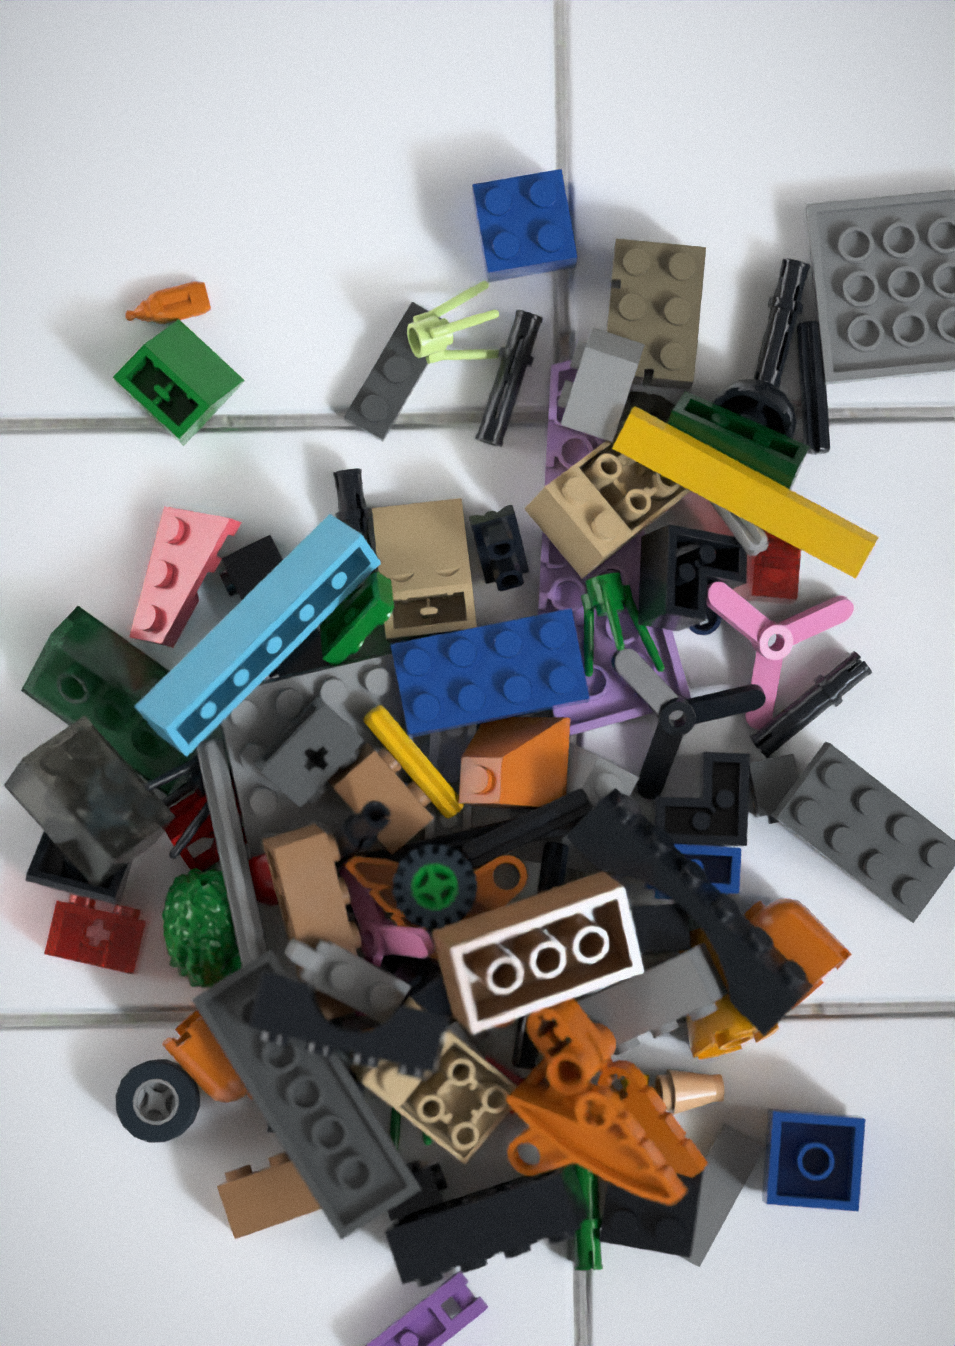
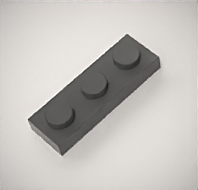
(389, 382)

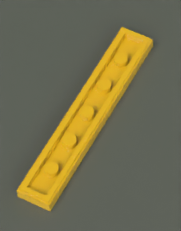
(745, 492)

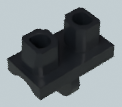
(500, 548)

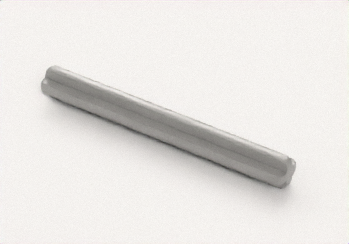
(231, 850)

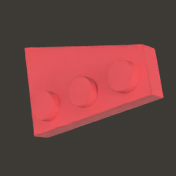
(179, 561)

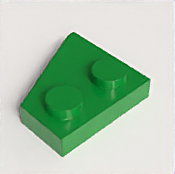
(356, 617)

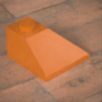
(516, 763)

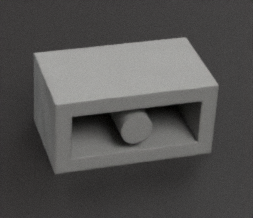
(601, 383)

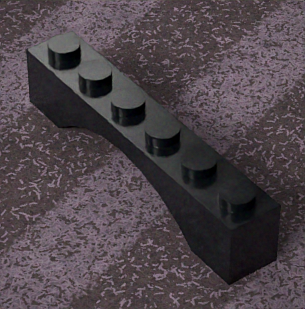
(758, 976)

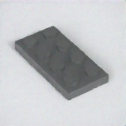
(868, 832)

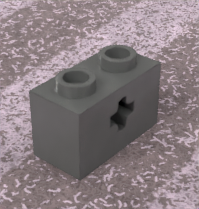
(321, 730)

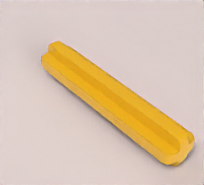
(413, 761)

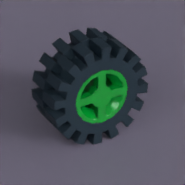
(426, 877)

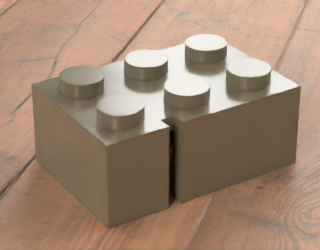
(658, 307)

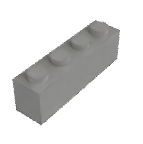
(657, 998)

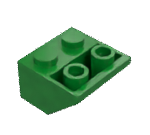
(178, 381)

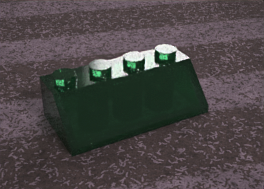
(103, 676)

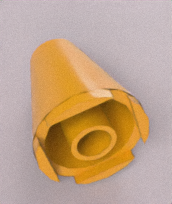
(724, 1028)

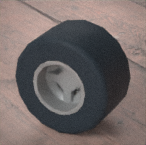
(143, 1107)

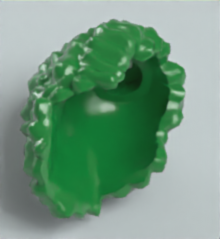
(200, 928)

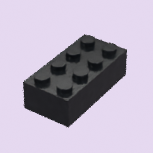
(487, 1223)

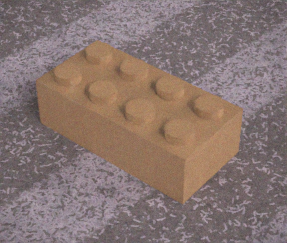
(537, 951)

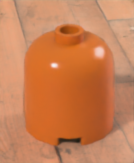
(800, 938)
(205, 1060)

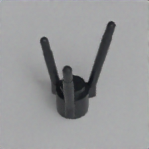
(195, 783)

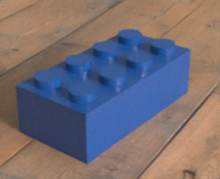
(490, 673)

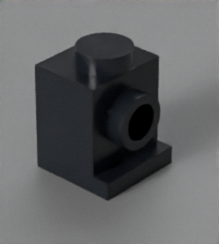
(431, 1183)

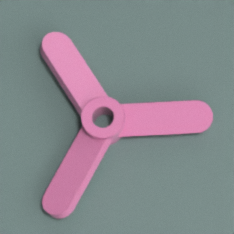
(759, 629)
(378, 933)

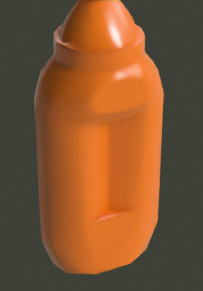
(173, 304)

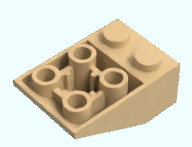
(601, 506)
(428, 566)
(451, 1107)

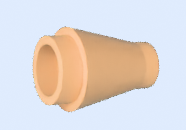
(688, 1090)

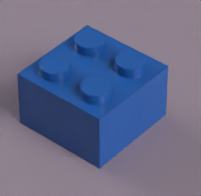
(524, 225)
(813, 1160)

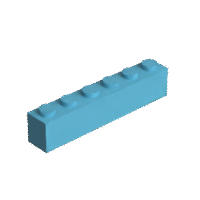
(258, 634)

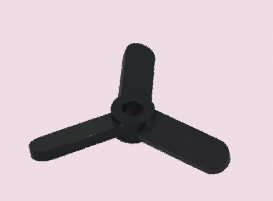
(663, 702)

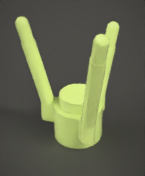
(431, 336)

